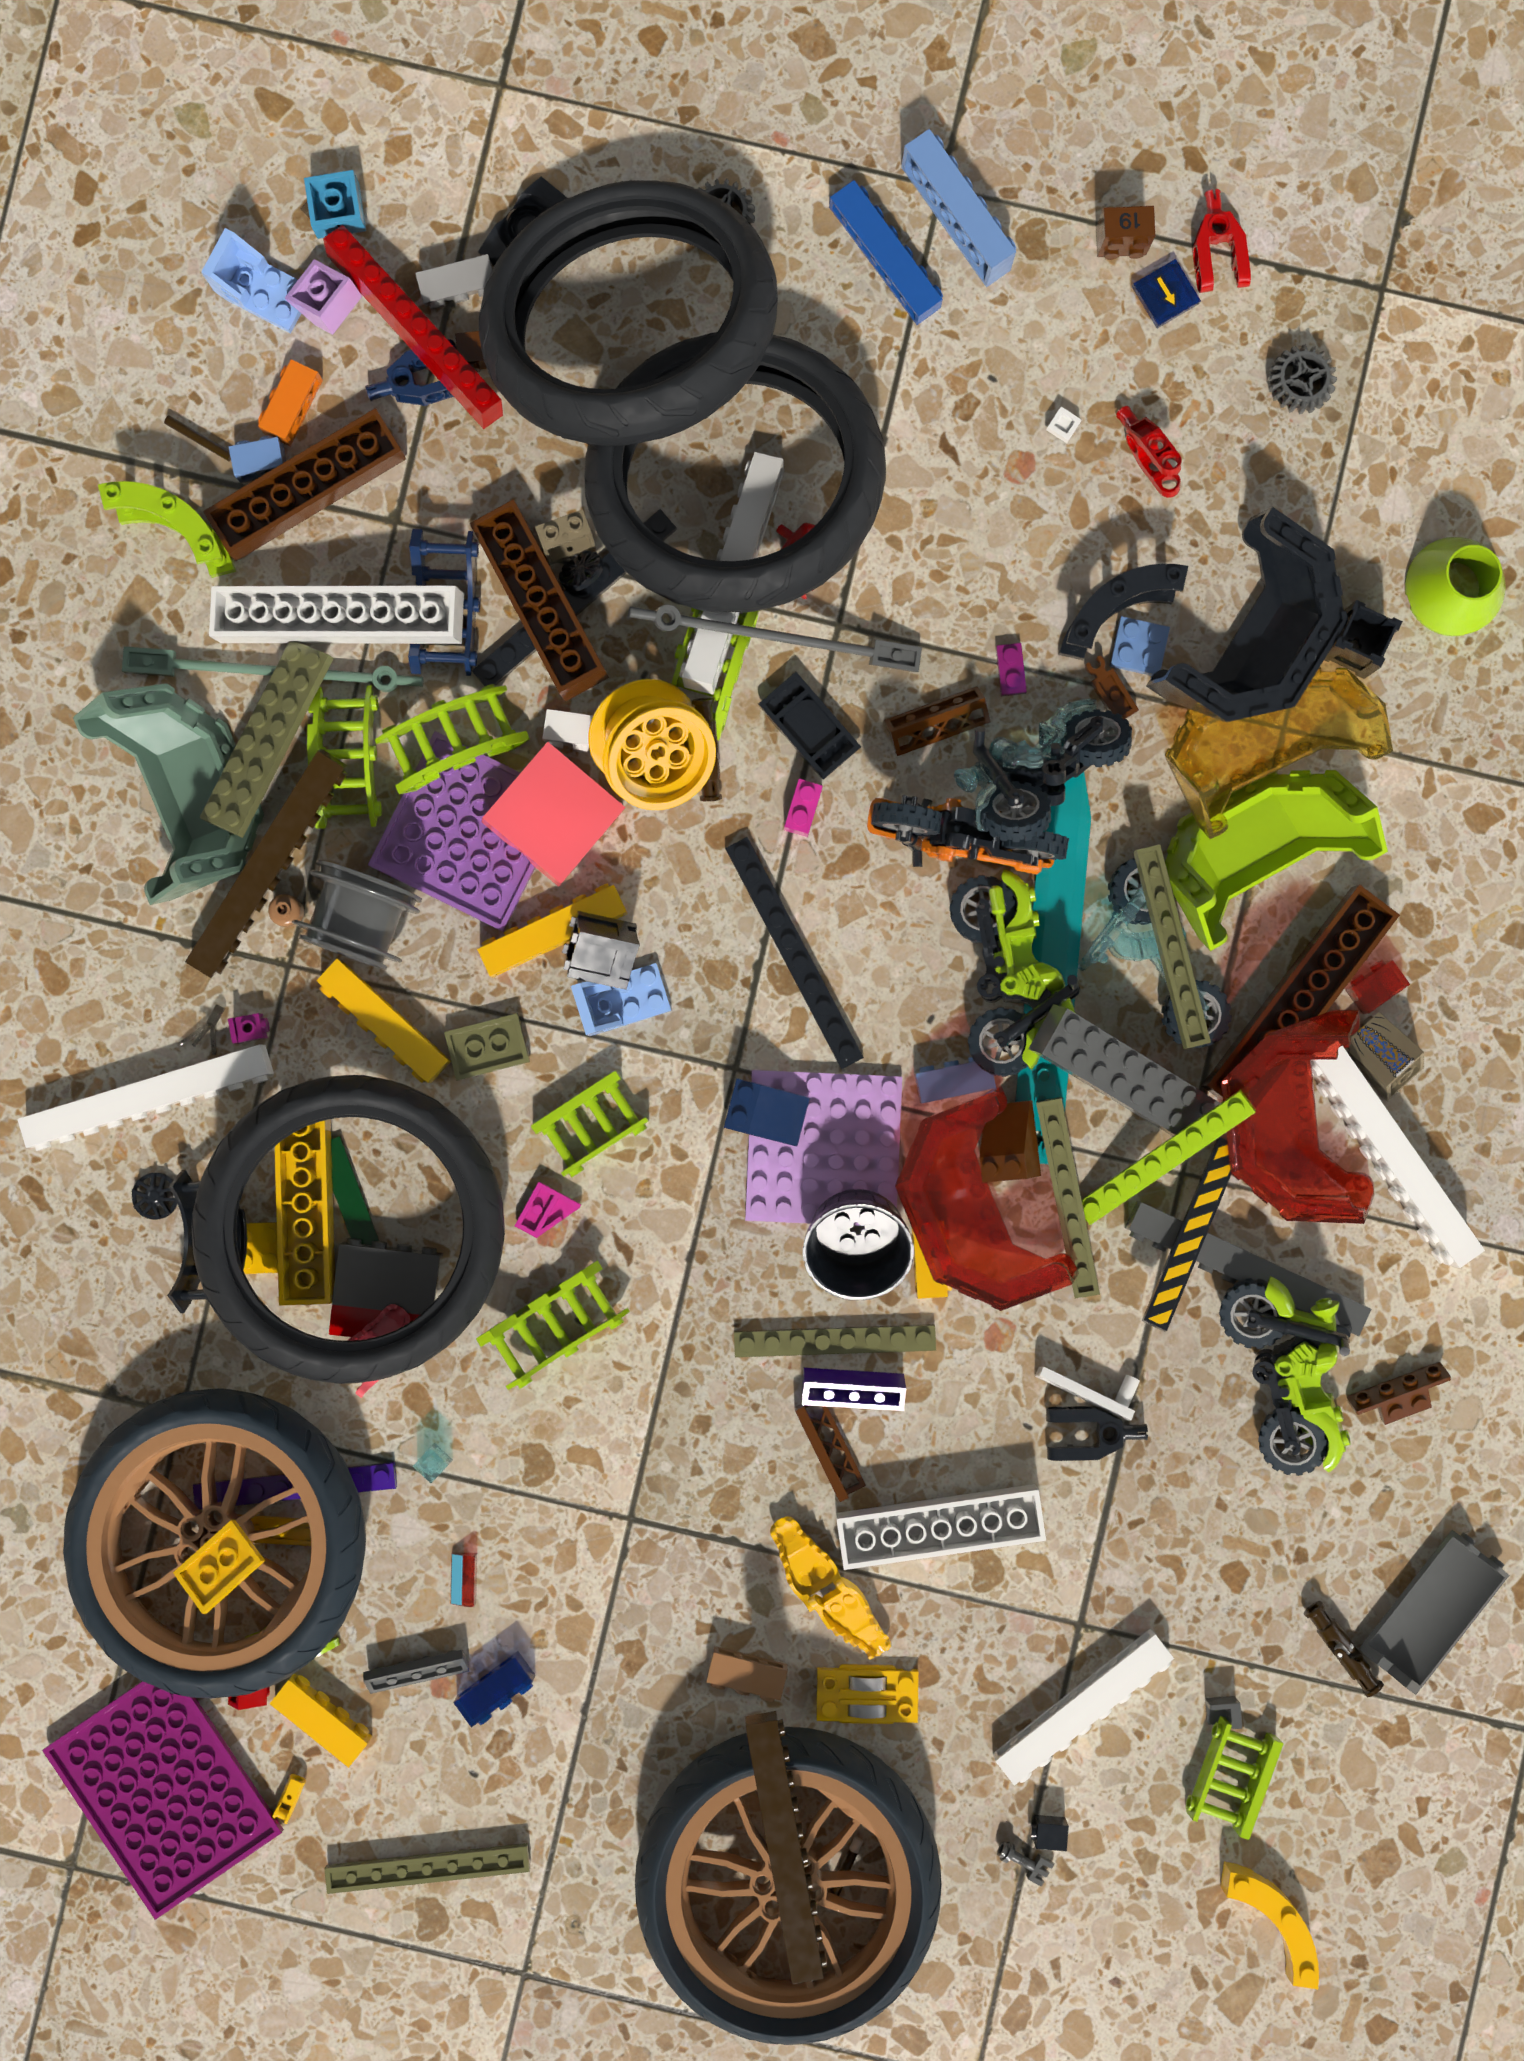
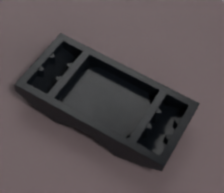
(530, 204)
(809, 725)

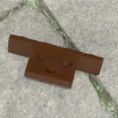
(1400, 1395)

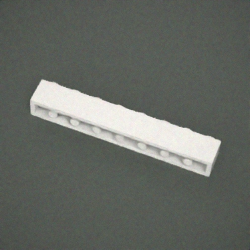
(1082, 1707)

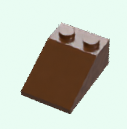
(1010, 1145)

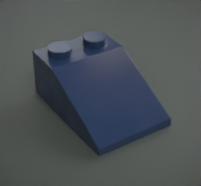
(766, 1112)

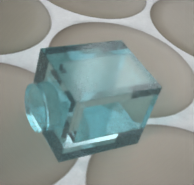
(432, 1463)

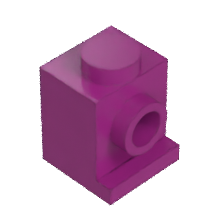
(259, 1030)

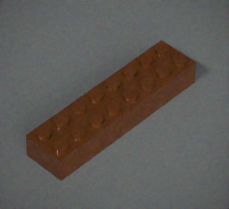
(304, 485)
(539, 600)

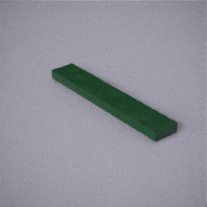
(349, 1196)

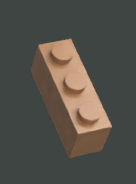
(747, 1674)

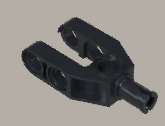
(1103, 1446)

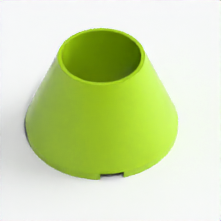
(1435, 599)

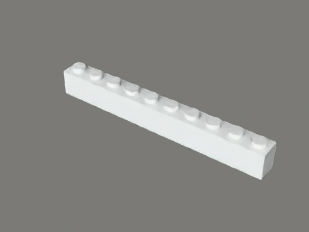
(741, 543)
(146, 1096)

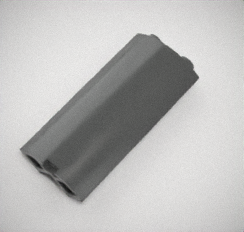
(1434, 1611)

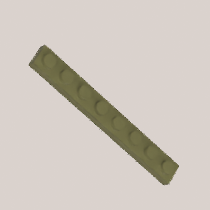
(1172, 946)
(1067, 1195)
(835, 1340)
(427, 1868)

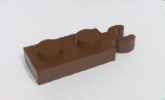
(1111, 690)

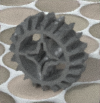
(732, 194)
(1305, 398)

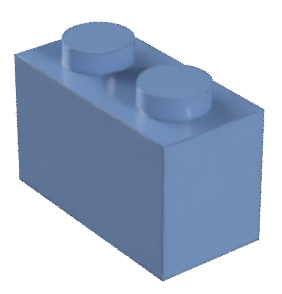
(256, 458)

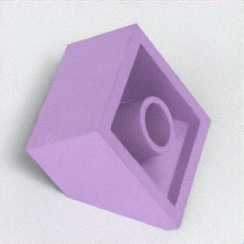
(324, 296)

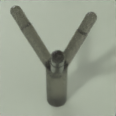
(202, 1031)

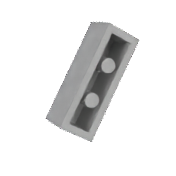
(454, 281)

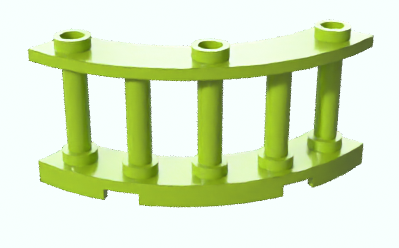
(149, 504)
(730, 666)
(369, 752)
(461, 755)
(542, 1306)

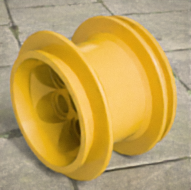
(666, 764)

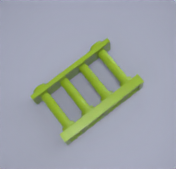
(568, 1113)
(1252, 1795)

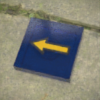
(1166, 293)

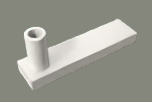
(1118, 1407)

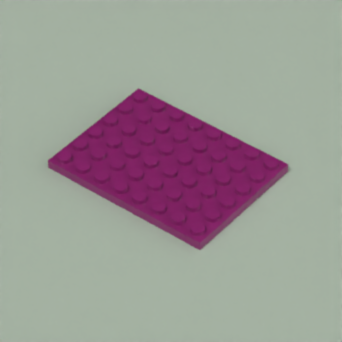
(162, 1793)

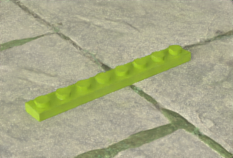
(1167, 1156)

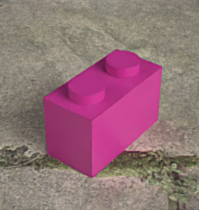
(803, 808)

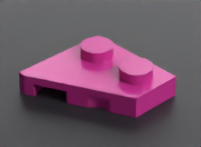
(545, 1210)

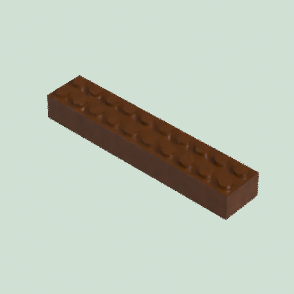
(1315, 976)

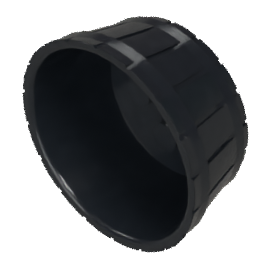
(860, 1263)

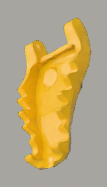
(805, 1563)
(850, 1616)

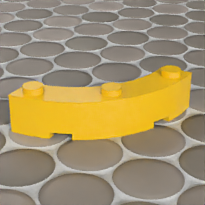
(1300, 1952)

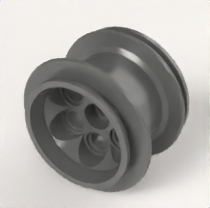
(356, 914)

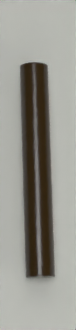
(197, 437)

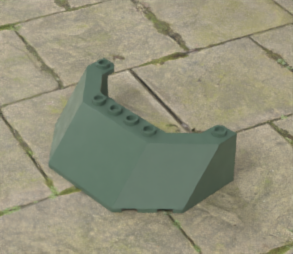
(181, 762)

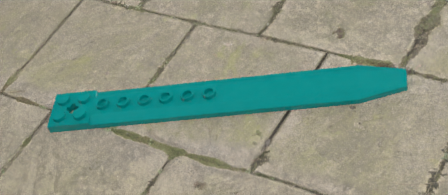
(1060, 913)

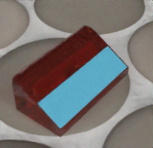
(463, 1579)

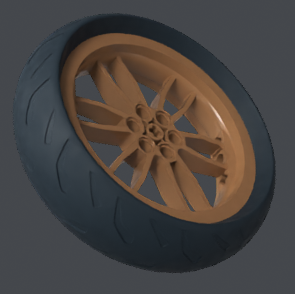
(711, 1976)

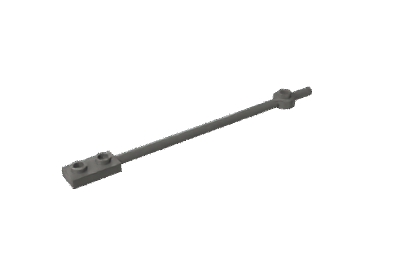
(881, 652)

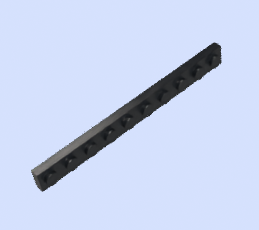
(520, 646)
(794, 953)

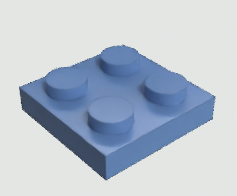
(1139, 646)

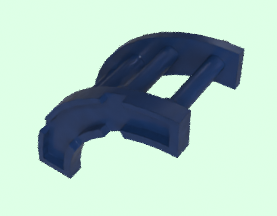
(423, 573)

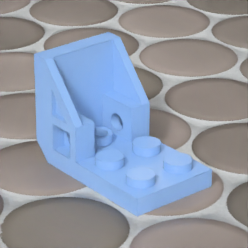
(249, 282)
(610, 1007)

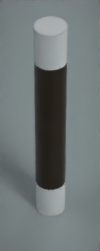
(848, 1863)

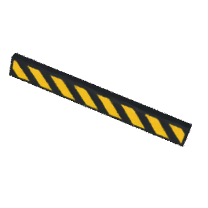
(1189, 1238)

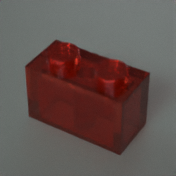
(1377, 986)

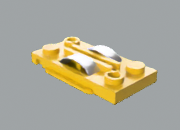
(867, 1694)

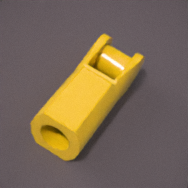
(290, 1797)

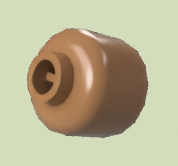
(277, 908)

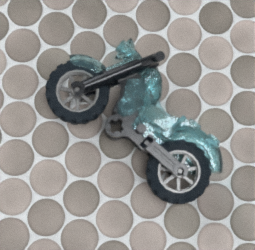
(1032, 779)

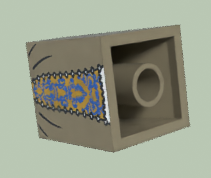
(1385, 1055)

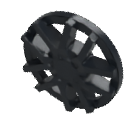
(153, 1196)

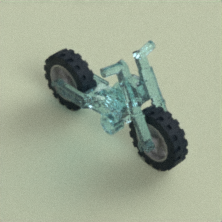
(1143, 946)

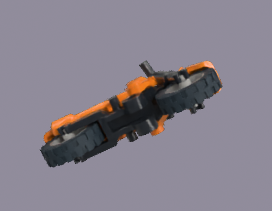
(952, 832)

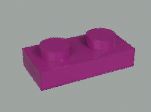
(1011, 669)

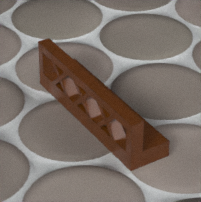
(937, 715)
(824, 1456)

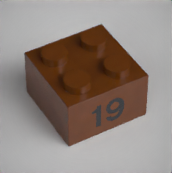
(1125, 232)

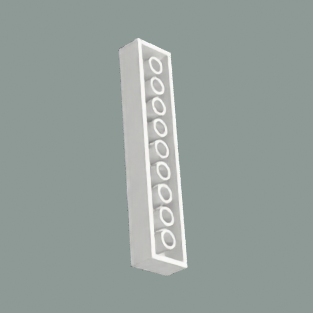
(337, 614)
(1395, 1160)

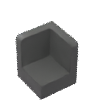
(1224, 1706)

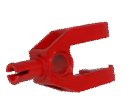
(1231, 233)
(1143, 441)

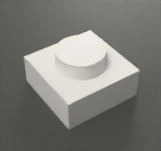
(1064, 424)

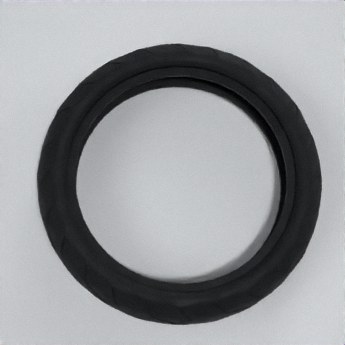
(604, 217)
(776, 576)
(218, 1205)

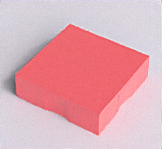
(553, 814)

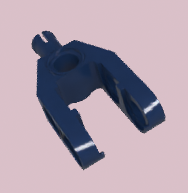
(411, 392)

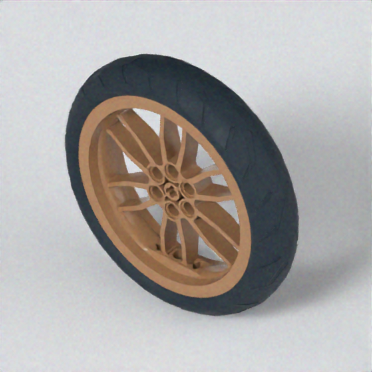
(121, 1472)

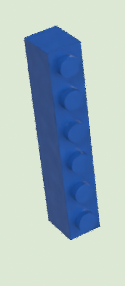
(885, 252)

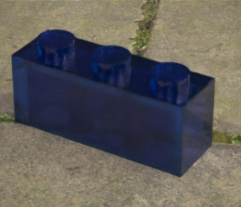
(495, 1690)

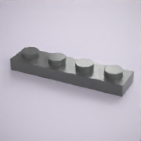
(416, 1671)

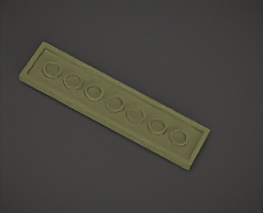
(266, 738)

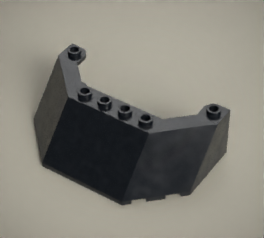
(1281, 635)

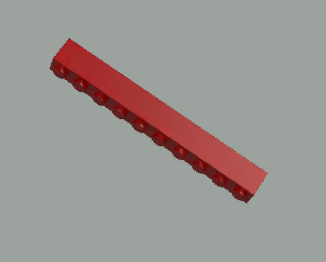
(413, 327)

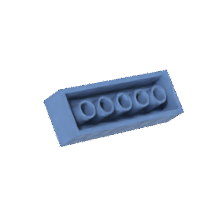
(958, 207)

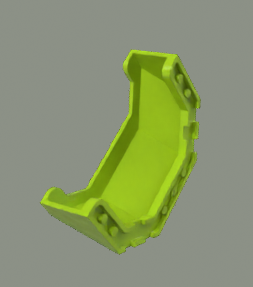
(1267, 831)

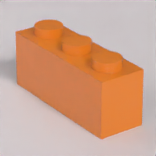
(290, 402)

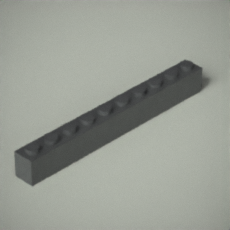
(1240, 1265)

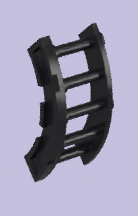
(1137, 586)
(187, 1282)

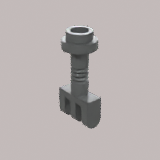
(1007, 1852)

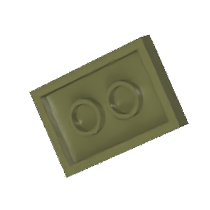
(487, 1047)

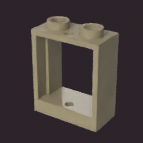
(565, 532)

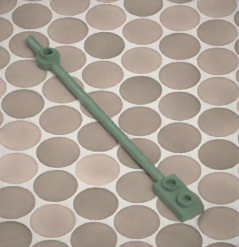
(164, 662)

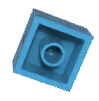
(334, 202)

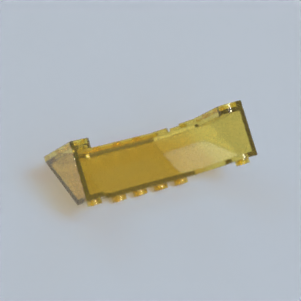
(1220, 757)

